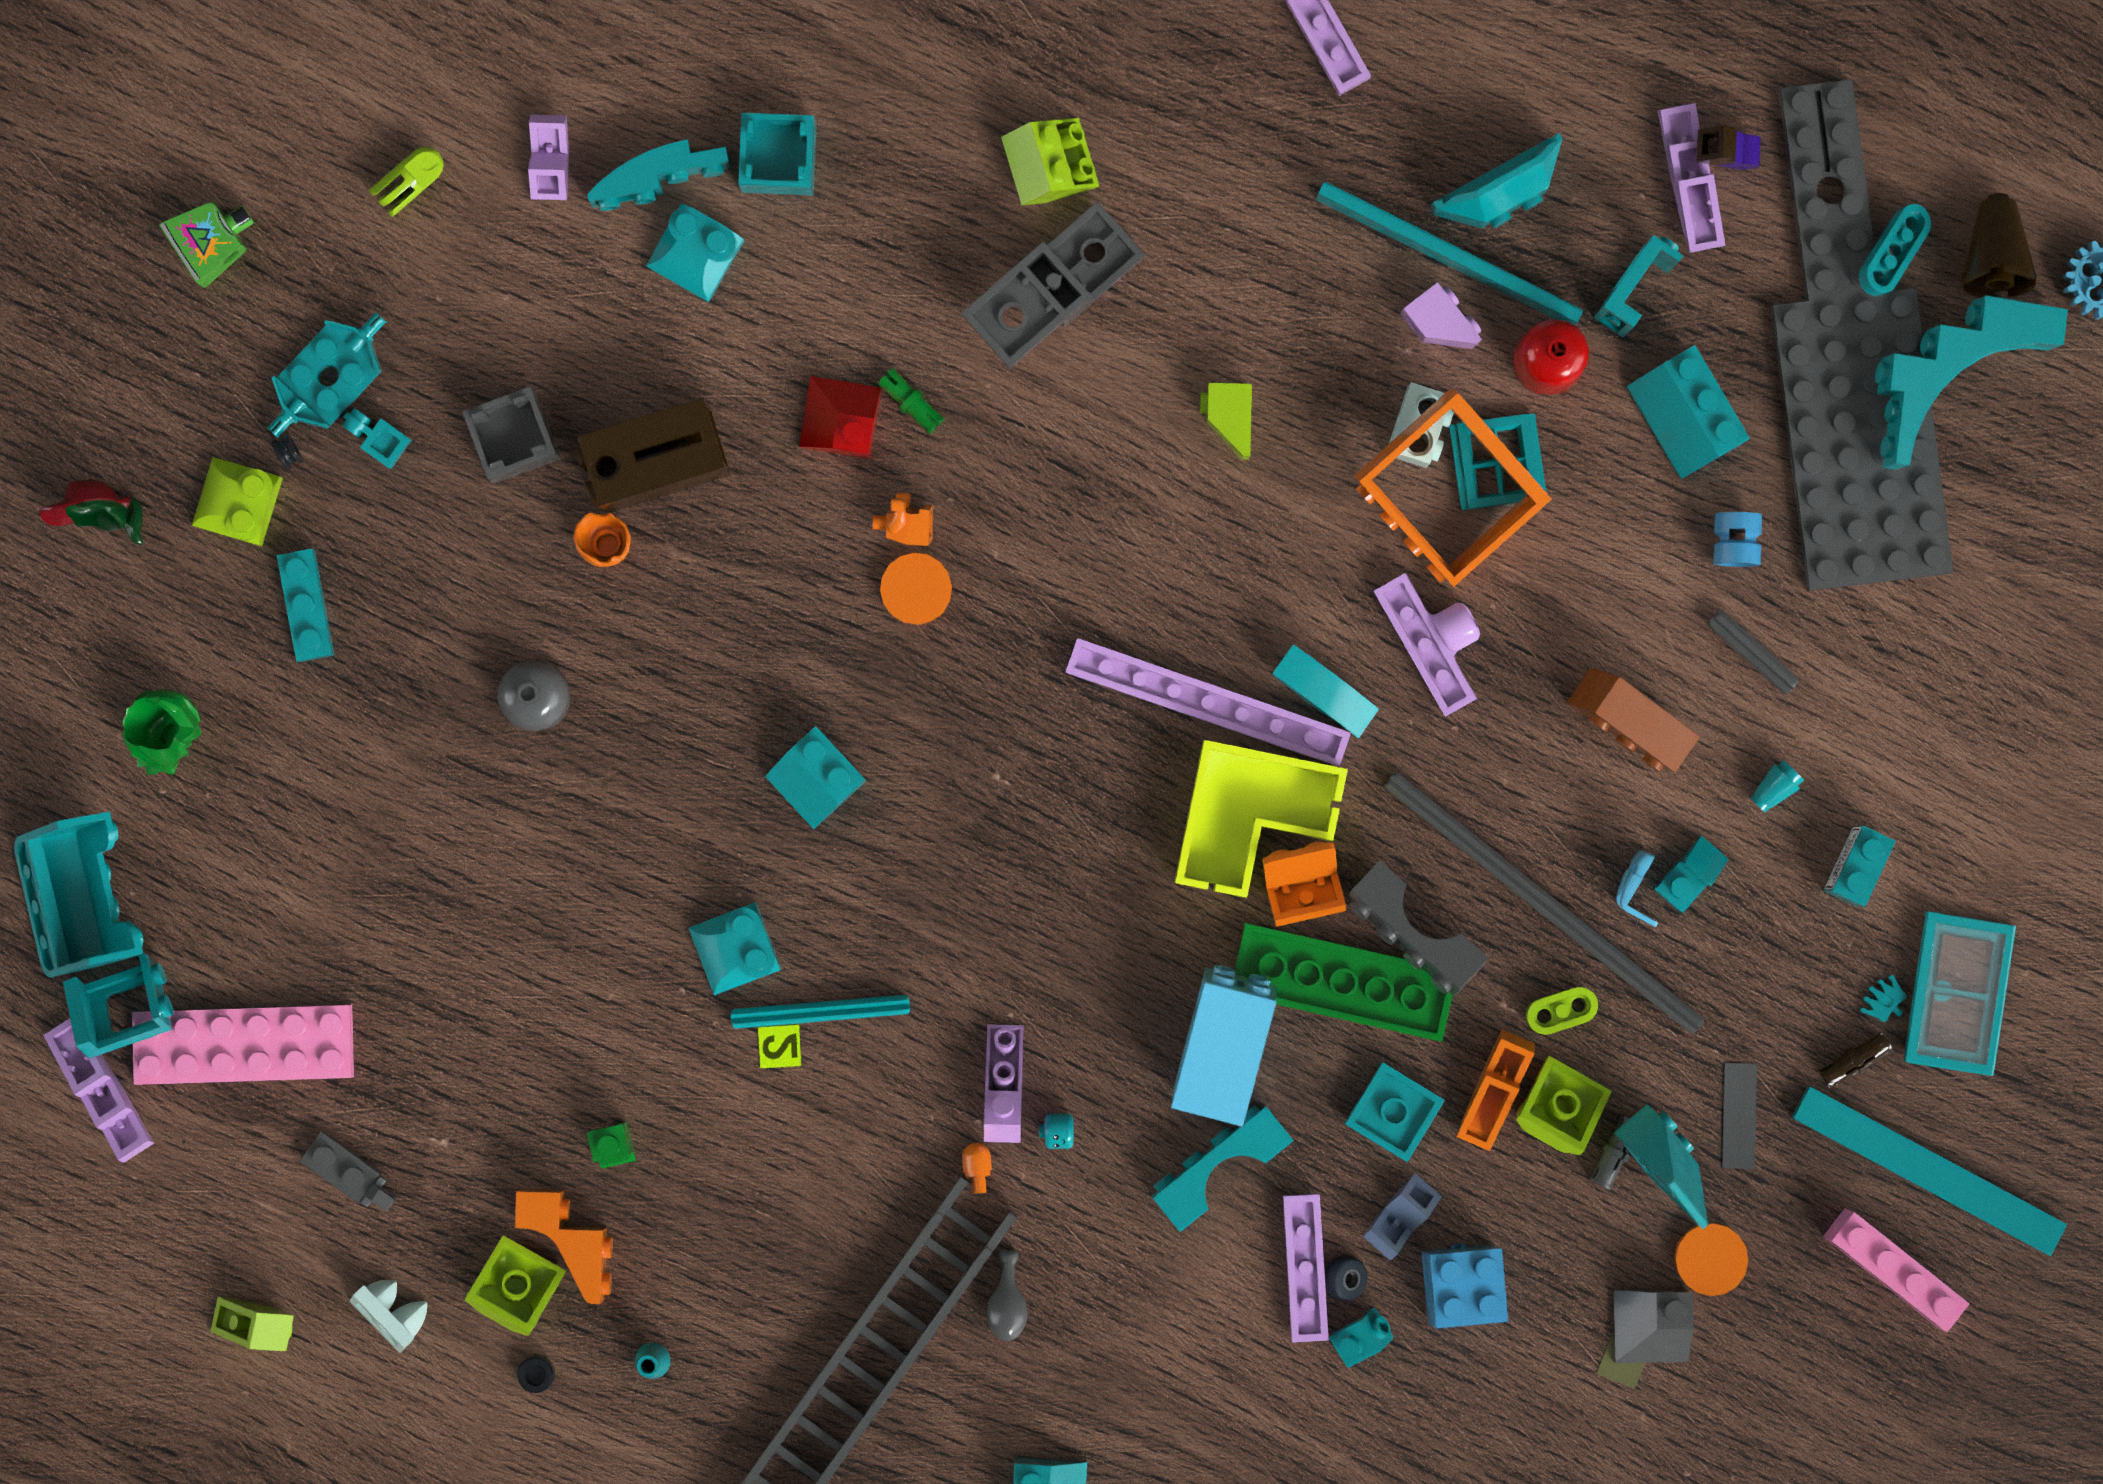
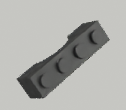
(1448, 961)

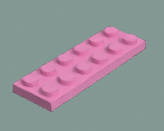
(247, 1045)

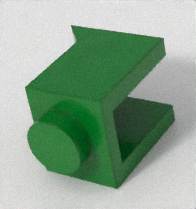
(611, 1145)

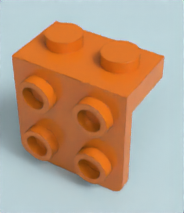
(1303, 883)

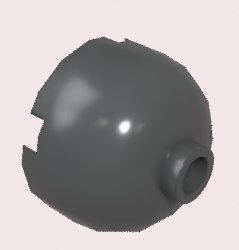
(533, 695)

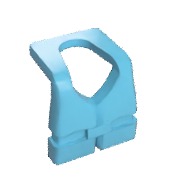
(1630, 881)

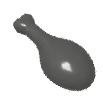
(1007, 1306)

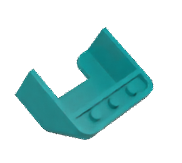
(72, 895)

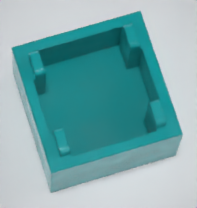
(777, 154)

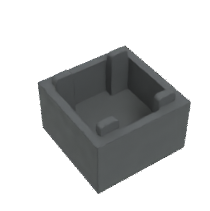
(511, 435)

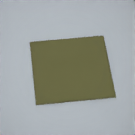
(1623, 1373)

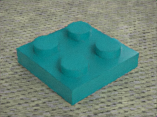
(1394, 1112)

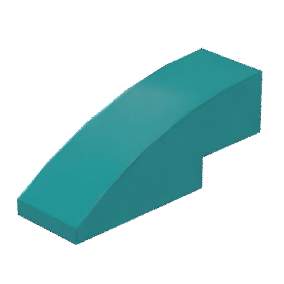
(1325, 691)

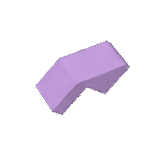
(549, 157)

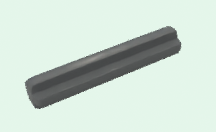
(1753, 652)

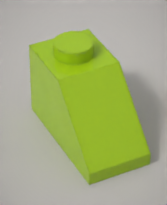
(1229, 414)
(252, 1324)

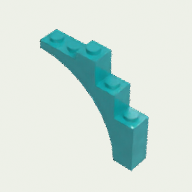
(1947, 350)

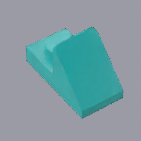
(1691, 874)

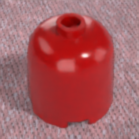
(1540, 368)

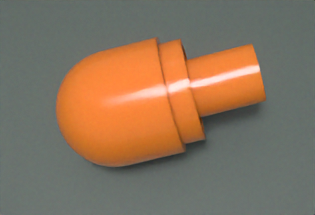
(977, 1165)

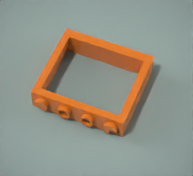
(1534, 500)

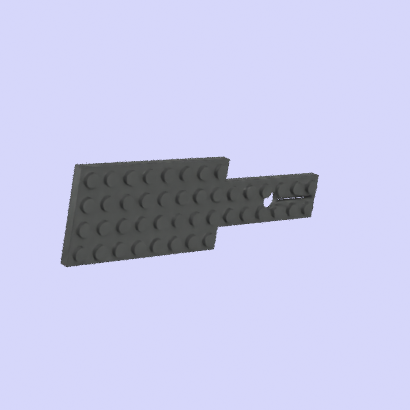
(1852, 514)

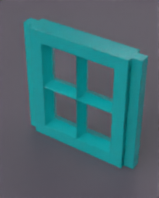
(1465, 465)

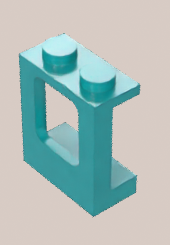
(1617, 314)
(91, 1013)

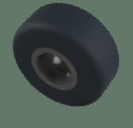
(1336, 1276)

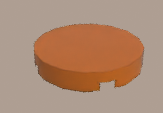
(916, 588)
(1711, 1259)

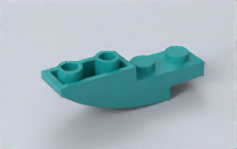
(642, 176)

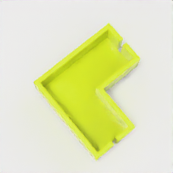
(1239, 794)

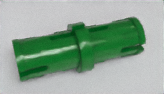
(911, 401)

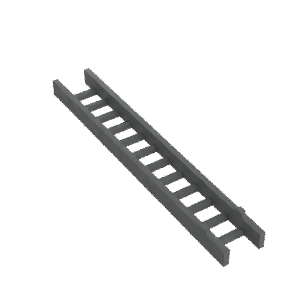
(861, 1327)

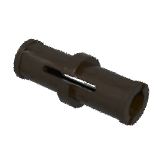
(1856, 1060)

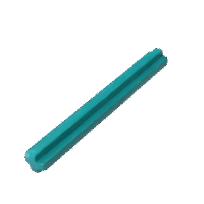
(820, 1011)

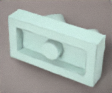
(397, 1326)

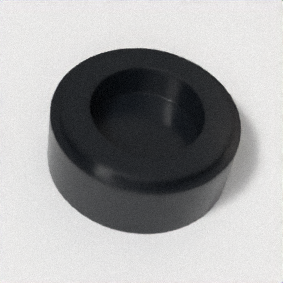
(536, 1373)

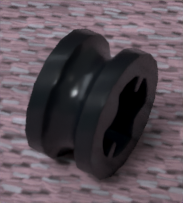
(287, 451)

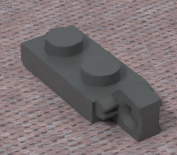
(347, 1172)

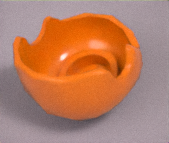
(602, 539)

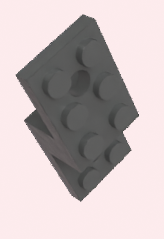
(1053, 285)

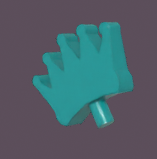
(1885, 1001)

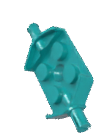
(300, 386)

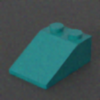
(1666, 1159)

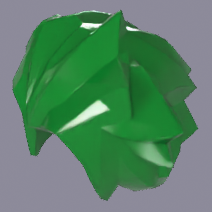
(160, 729)

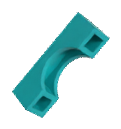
(1184, 1195)

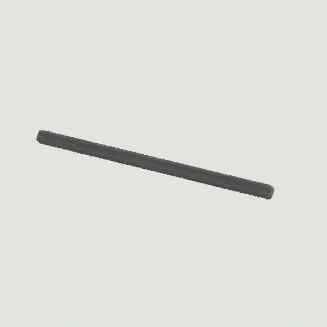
(1544, 903)

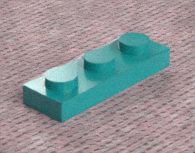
(305, 605)

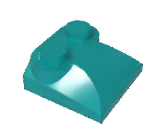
(695, 252)
(735, 948)

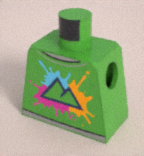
(207, 239)

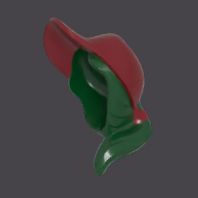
(96, 505)

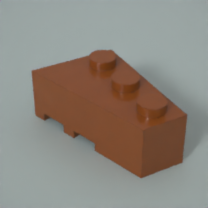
(1633, 719)

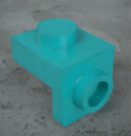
(1362, 1338)

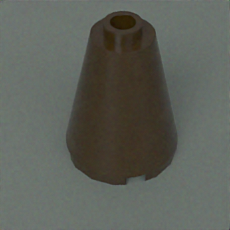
(1998, 251)

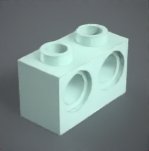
(1409, 413)

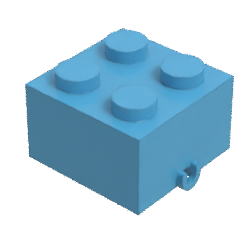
(1464, 1285)

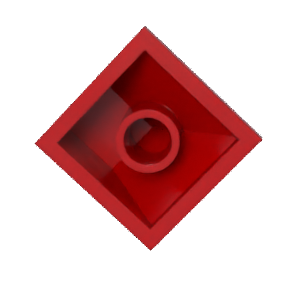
(840, 417)

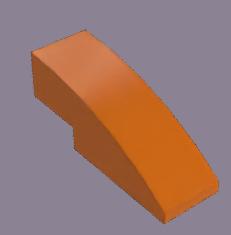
(1496, 1089)

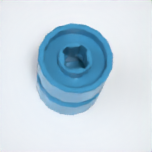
(1737, 552)

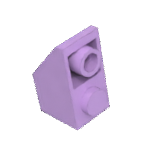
(1439, 321)

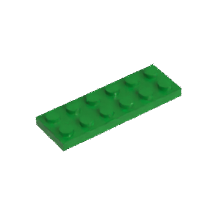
(1345, 982)

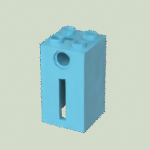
(1224, 1045)

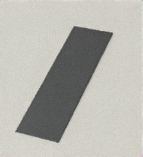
(1739, 1115)

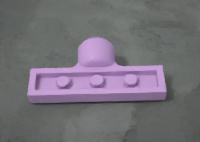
(1432, 640)

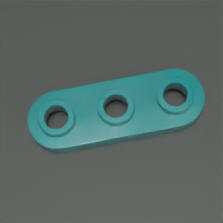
(1904, 245)

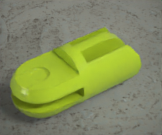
(418, 171)

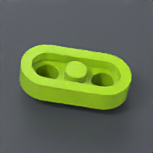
(1561, 1011)

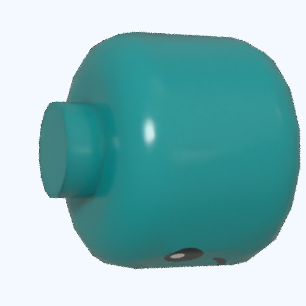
(1057, 1131)

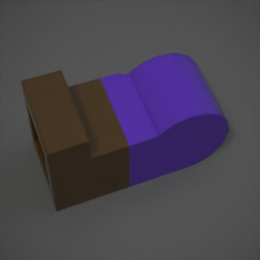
(1733, 148)

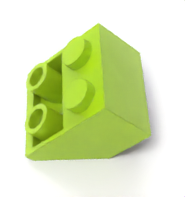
(1049, 160)

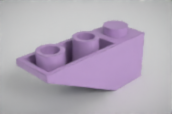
(1003, 1083)

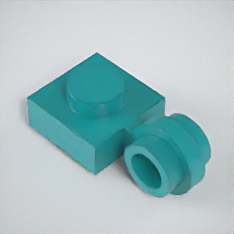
(383, 441)

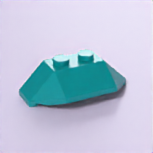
(1502, 189)

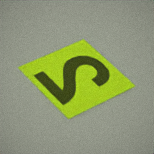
(779, 1046)

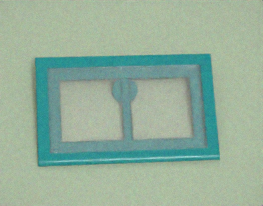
(1959, 993)

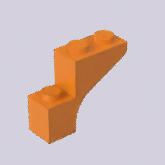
(581, 1247)

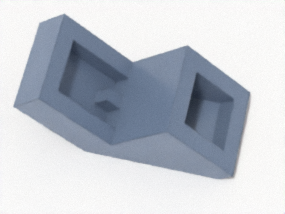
(1402, 1216)

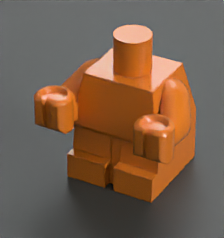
(905, 523)

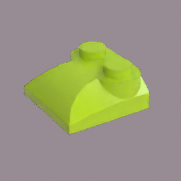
(237, 501)
(1562, 1107)
(514, 1286)

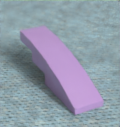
(1691, 180)
(100, 1093)

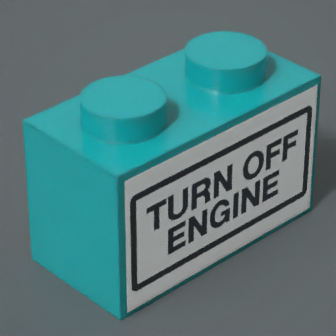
(1859, 866)

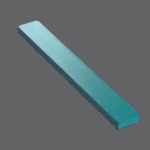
(1448, 254)
(1929, 1171)

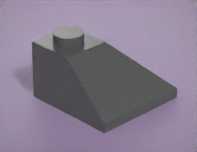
(1652, 1325)

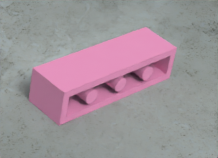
(1896, 1270)

